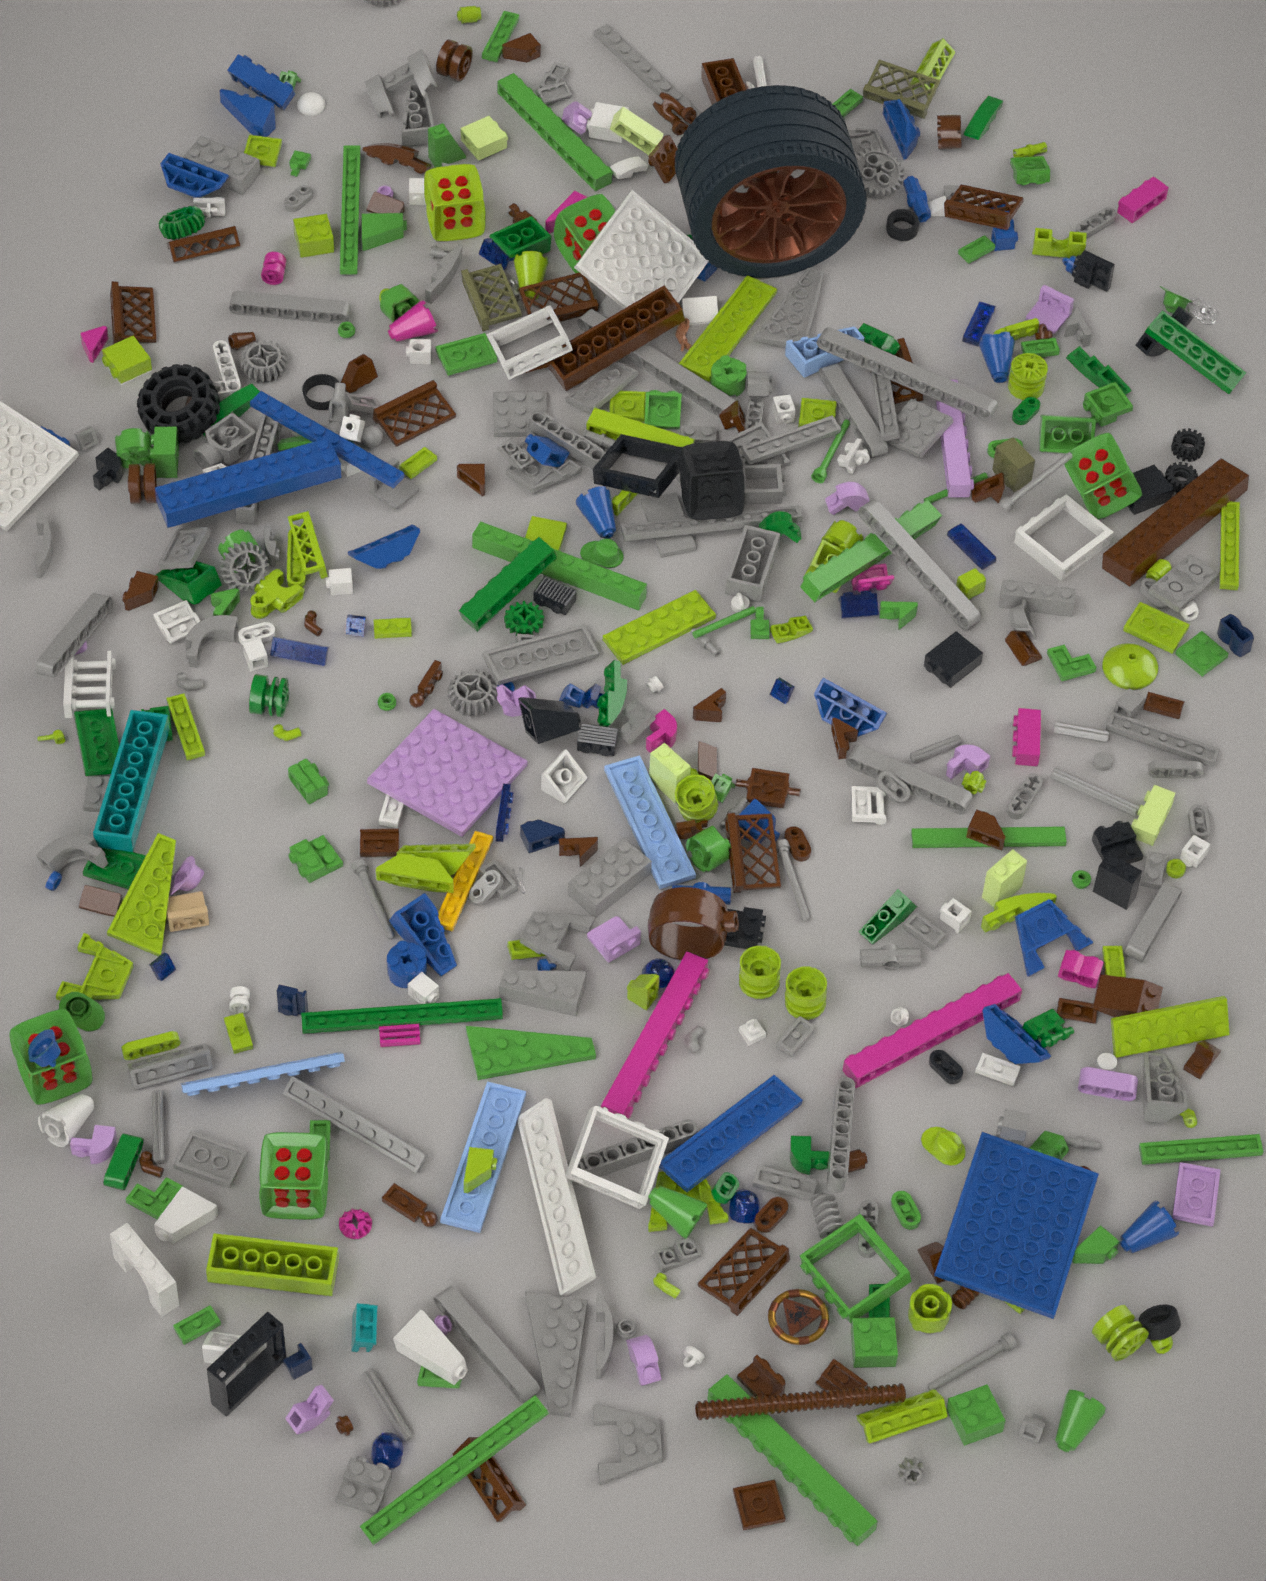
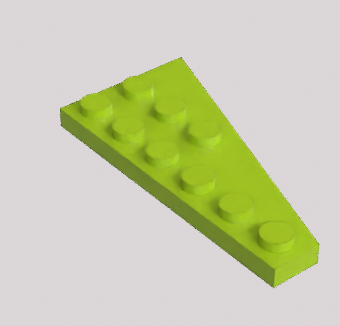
(144, 909)

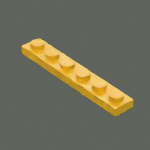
(464, 881)

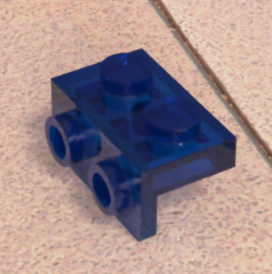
(494, 254)
(858, 605)

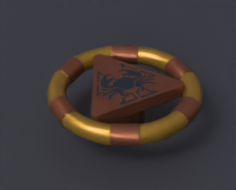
(798, 1316)

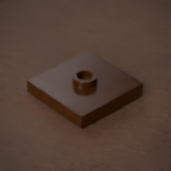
(759, 1504)

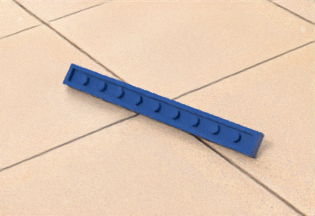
(314, 432)

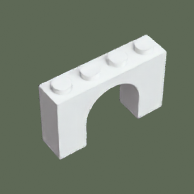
(132, 1253)

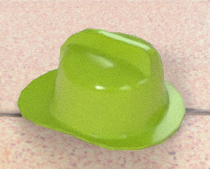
(944, 1145)

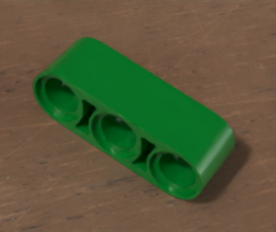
(123, 1161)

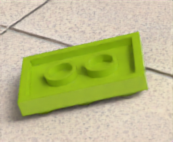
(1156, 627)

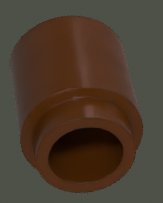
(857, 1160)

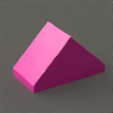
(94, 341)

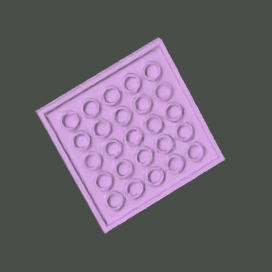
(447, 772)

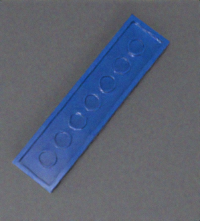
(730, 1133)

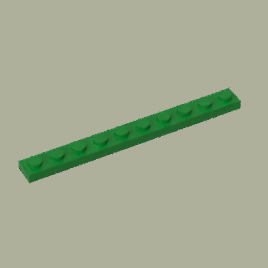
(401, 1015)

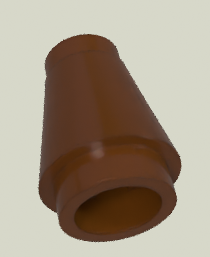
(241, 339)

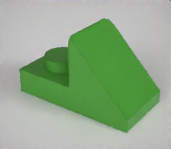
(225, 601)
(898, 610)

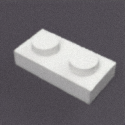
(391, 812)
(997, 1069)

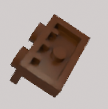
(761, 1379)

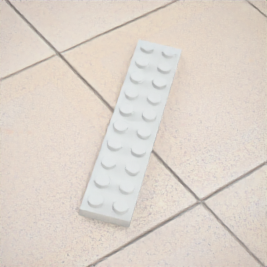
(556, 1198)

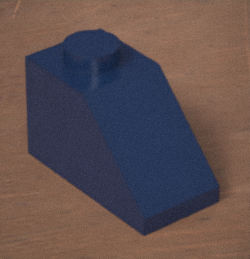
(540, 835)

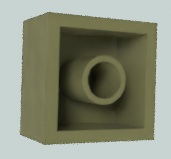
(1014, 463)

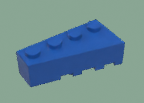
(261, 82)

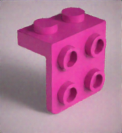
(874, 577)

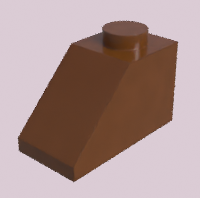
(522, 49)
(986, 830)

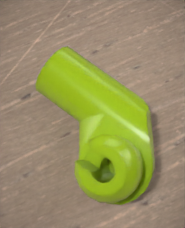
(286, 735)
(1189, 1118)
(661, 1283)

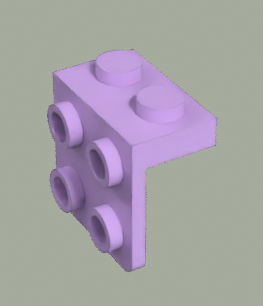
(1051, 309)
(614, 938)

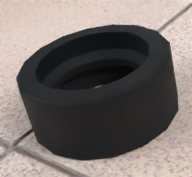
(905, 216)
(1168, 1321)

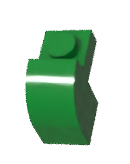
(782, 523)
(803, 1158)

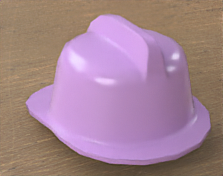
(187, 876)

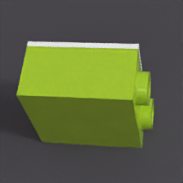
(126, 360)

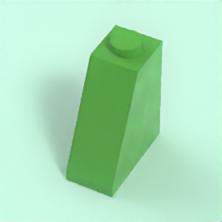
(443, 146)
(381, 229)

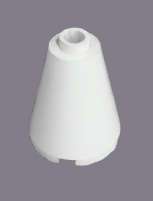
(65, 1119)

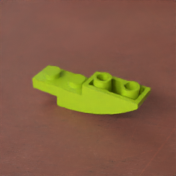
(1009, 908)

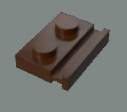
(379, 842)
(837, 1377)

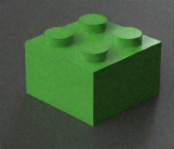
(165, 452)
(874, 1342)
(975, 1414)

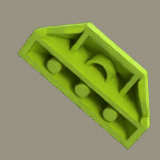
(449, 855)
(415, 873)

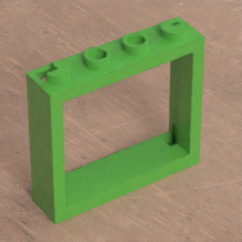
(837, 1238)

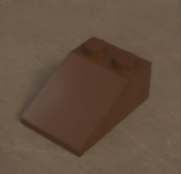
(1125, 996)

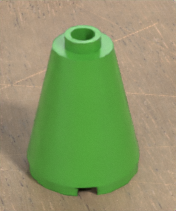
(677, 1209)
(1077, 1419)

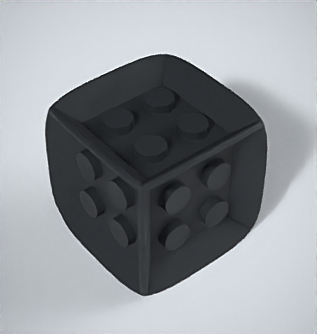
(712, 480)

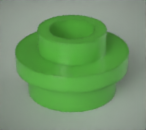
(346, 330)
(386, 697)
(1081, 883)

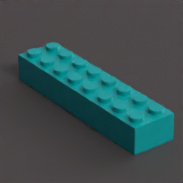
(131, 780)

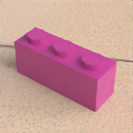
(1142, 199)
(1027, 737)

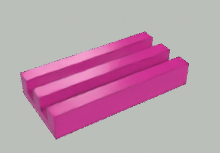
(399, 1032)

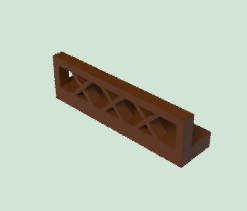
(203, 237)
(501, 1486)

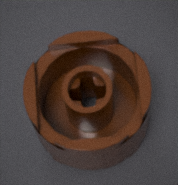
(949, 131)

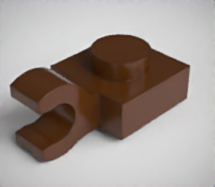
(517, 214)
(689, 828)

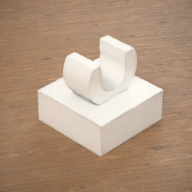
(752, 1032)

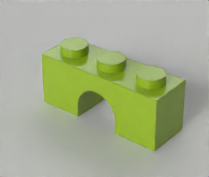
(1047, 245)

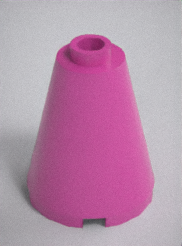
(413, 324)

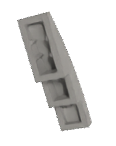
(443, 276)

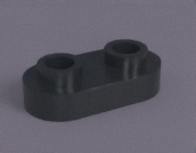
(947, 1067)

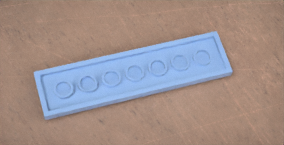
(649, 822)
(271, 1072)
(490, 1130)

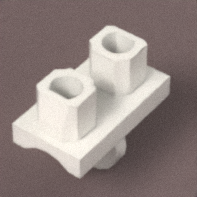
(211, 206)
(855, 456)

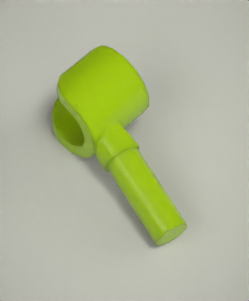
(57, 736)

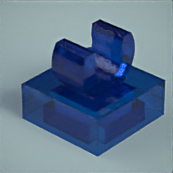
(355, 625)
(782, 690)
(591, 696)
(162, 966)

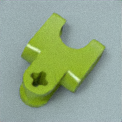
(273, 596)

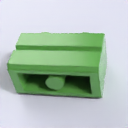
(308, 780)

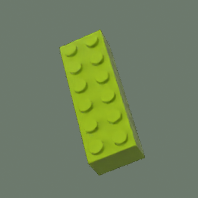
(272, 1264)

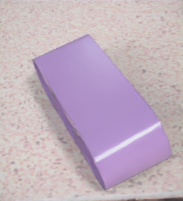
(1108, 1084)

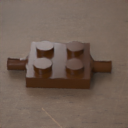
(768, 787)

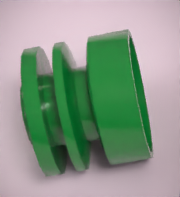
(272, 695)

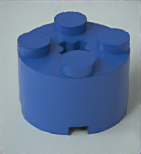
(405, 963)

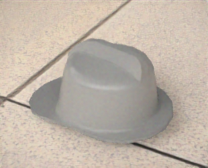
(1021, 618)

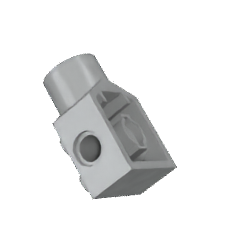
(225, 442)

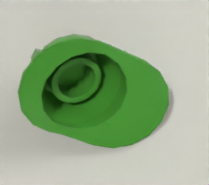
(1173, 301)
(602, 553)
(85, 1011)

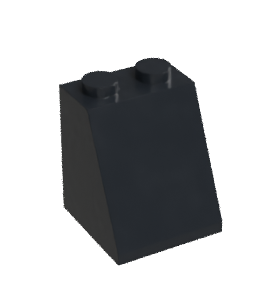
(547, 718)

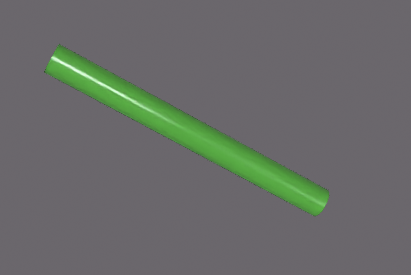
(935, 497)
(723, 622)

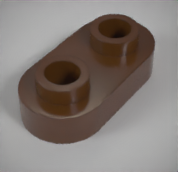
(796, 842)
(769, 1215)

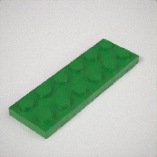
(1195, 352)

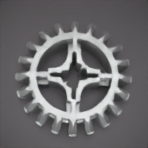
(263, 361)
(246, 579)
(470, 688)

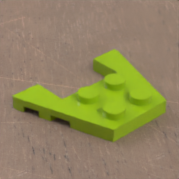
(106, 974)
(701, 1192)

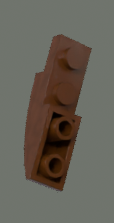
(392, 153)

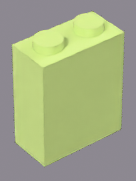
(667, 770)
(1004, 878)

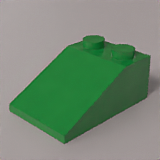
(522, 237)
(191, 583)

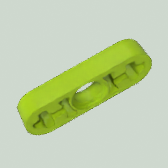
(150, 1045)

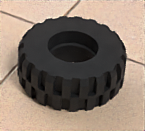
(175, 383)

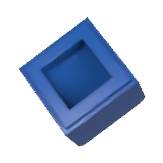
(572, 695)

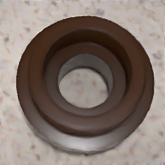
(344, 1425)

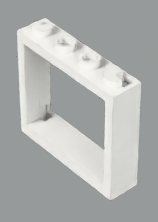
(535, 356)
(1045, 558)
(604, 1186)

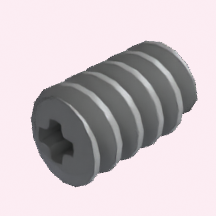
(825, 1213)

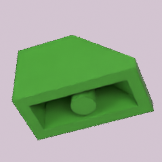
(1096, 1248)

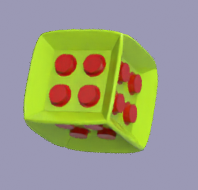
(454, 202)

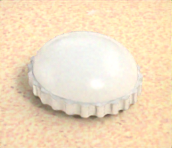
(311, 104)

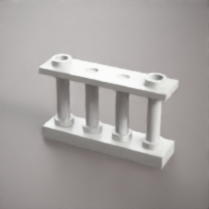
(72, 691)

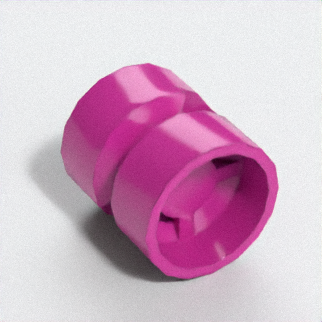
(273, 268)

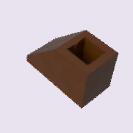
(359, 373)
(141, 590)

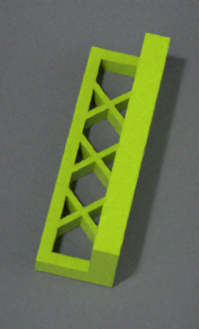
(930, 62)
(313, 544)
(904, 1416)

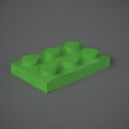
(466, 354)

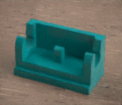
(364, 1327)

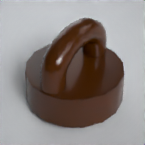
(1043, 333)

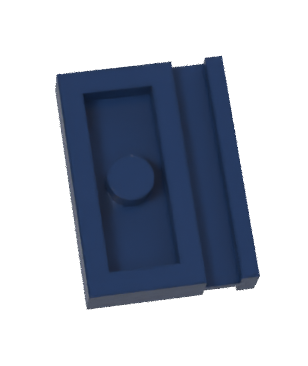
(291, 1001)

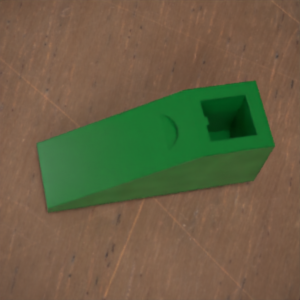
(888, 917)

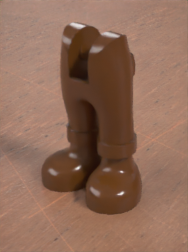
(665, 110)

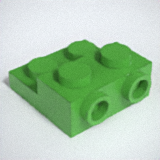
(1030, 170)
(1107, 403)
(663, 409)
(314, 858)

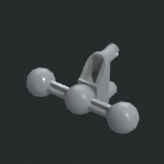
(338, 408)

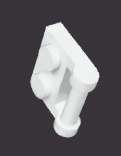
(862, 805)

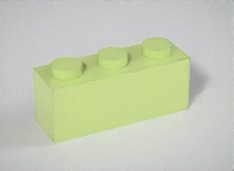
(635, 130)
(1152, 814)

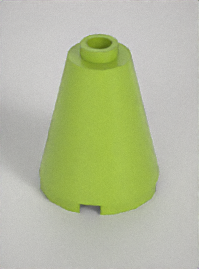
(530, 270)

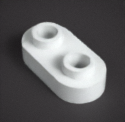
(257, 632)

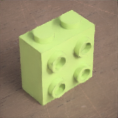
(484, 138)

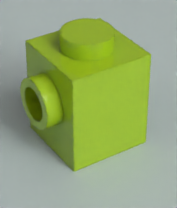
(971, 583)

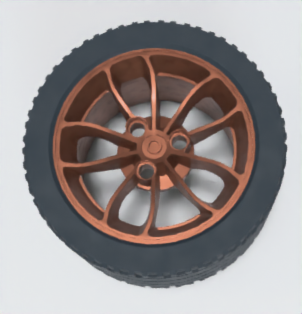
(781, 219)

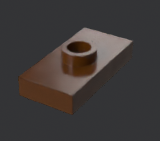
(1163, 705)

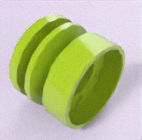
(1027, 376)
(691, 791)
(759, 972)
(805, 992)
(1120, 1332)

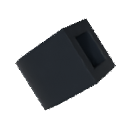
(108, 468)

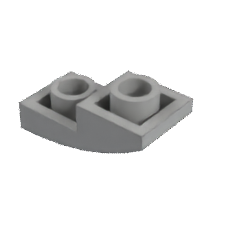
(515, 455)
(270, 546)
(678, 1255)

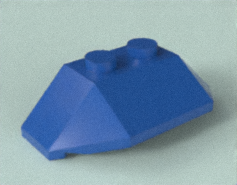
(901, 126)
(190, 176)
(388, 548)
(841, 704)
(1011, 1038)

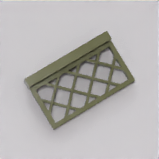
(879, 95)
(477, 302)

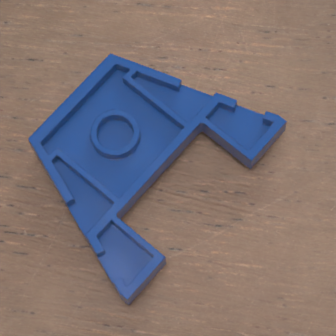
(1041, 926)

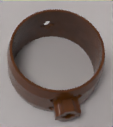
(693, 906)

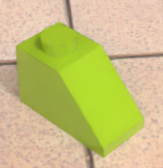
(643, 990)
(478, 1167)

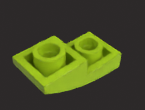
(792, 630)

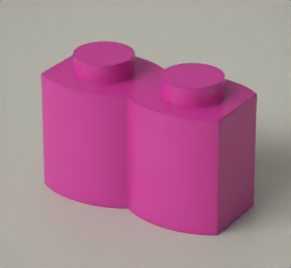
(1080, 968)

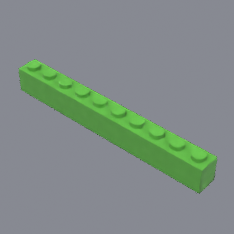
(555, 132)
(865, 553)
(565, 568)
(798, 1467)

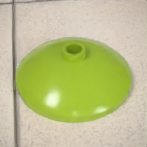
(1130, 666)

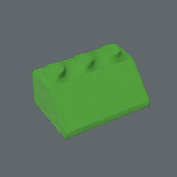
(1064, 432)

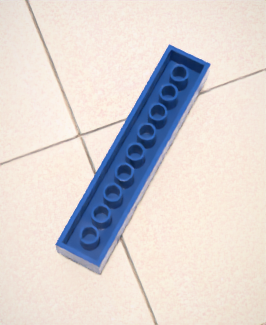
(248, 482)

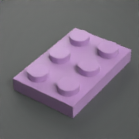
(1196, 1194)

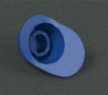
(44, 1049)

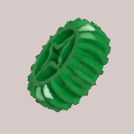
(181, 222)

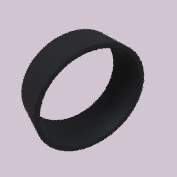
(315, 380)

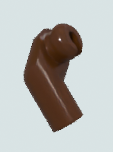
(310, 623)
(147, 1165)

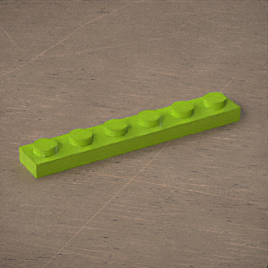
(1229, 546)

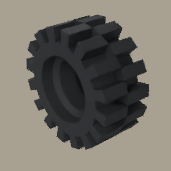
(1188, 452)
(1180, 471)

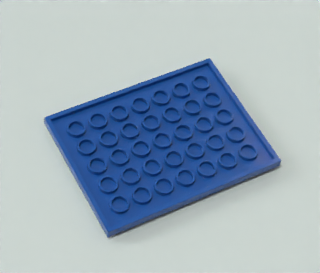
(1017, 1225)

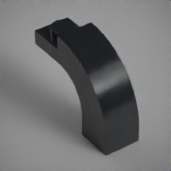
(1152, 347)

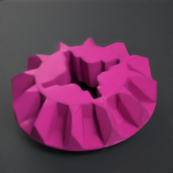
(349, 1230)

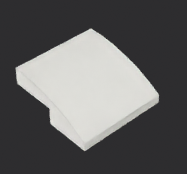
(176, 621)

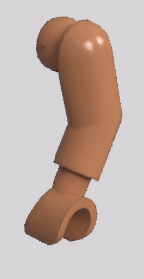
(680, 334)

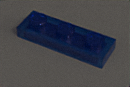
(978, 323)
(971, 546)
(299, 651)
(502, 827)

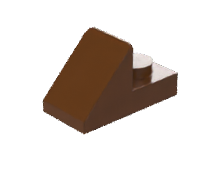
(733, 417)
(989, 487)
(710, 708)
(842, 736)
(582, 846)
(1201, 1059)

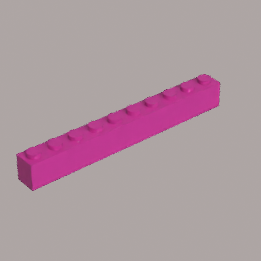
(930, 1030)
(656, 1034)

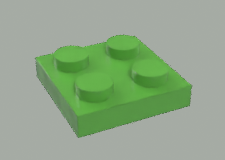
(1201, 653)

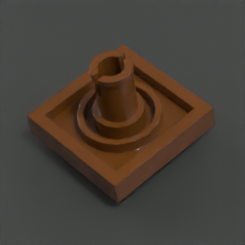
(664, 158)

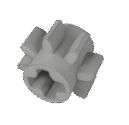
(914, 1475)

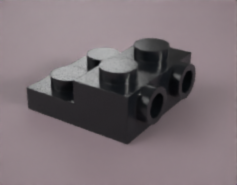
(1093, 271)
(1118, 841)
(749, 929)

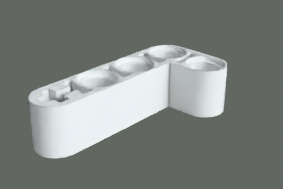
(226, 369)

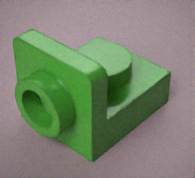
(290, 77)
(722, 786)

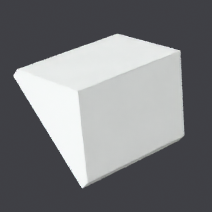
(699, 309)
(562, 777)
(217, 1344)

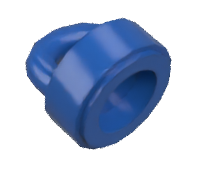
(1069, 263)
(543, 965)

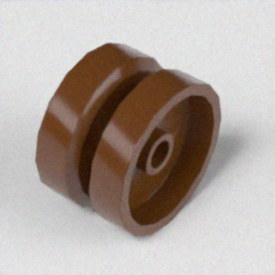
(454, 60)
(142, 483)

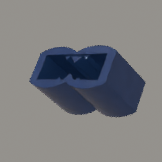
(1235, 635)

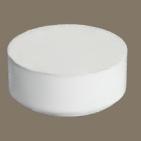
(1106, 1061)

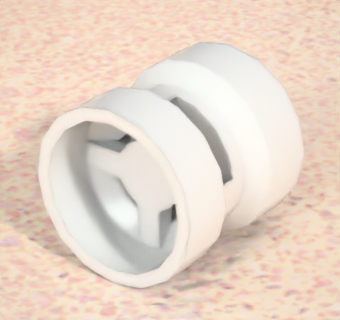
(240, 997)

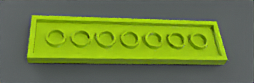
(728, 326)

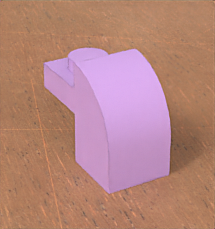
(576, 116)
(847, 494)
(509, 699)
(968, 758)
(99, 1147)
(645, 1359)
(310, 1413)

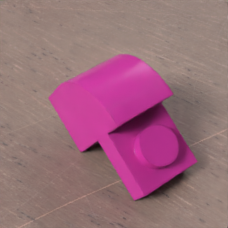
(664, 731)

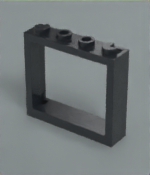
(640, 448)
(265, 1330)

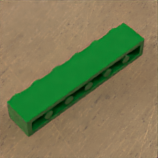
(507, 583)

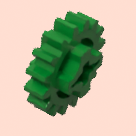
(515, 618)

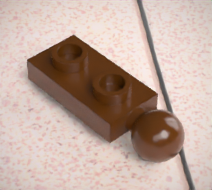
(427, 684)
(409, 1205)

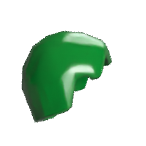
(886, 344)

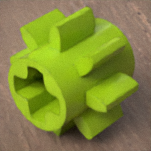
(974, 782)

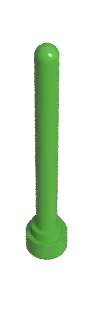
(820, 473)

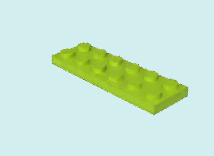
(659, 627)
(1170, 1026)

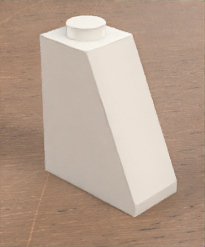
(184, 1215)

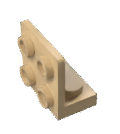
(187, 911)

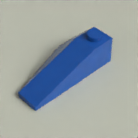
(253, 113)
(420, 925)

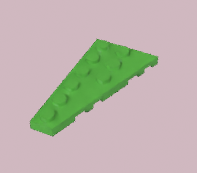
(512, 1051)

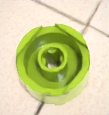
(842, 534)
(929, 1309)

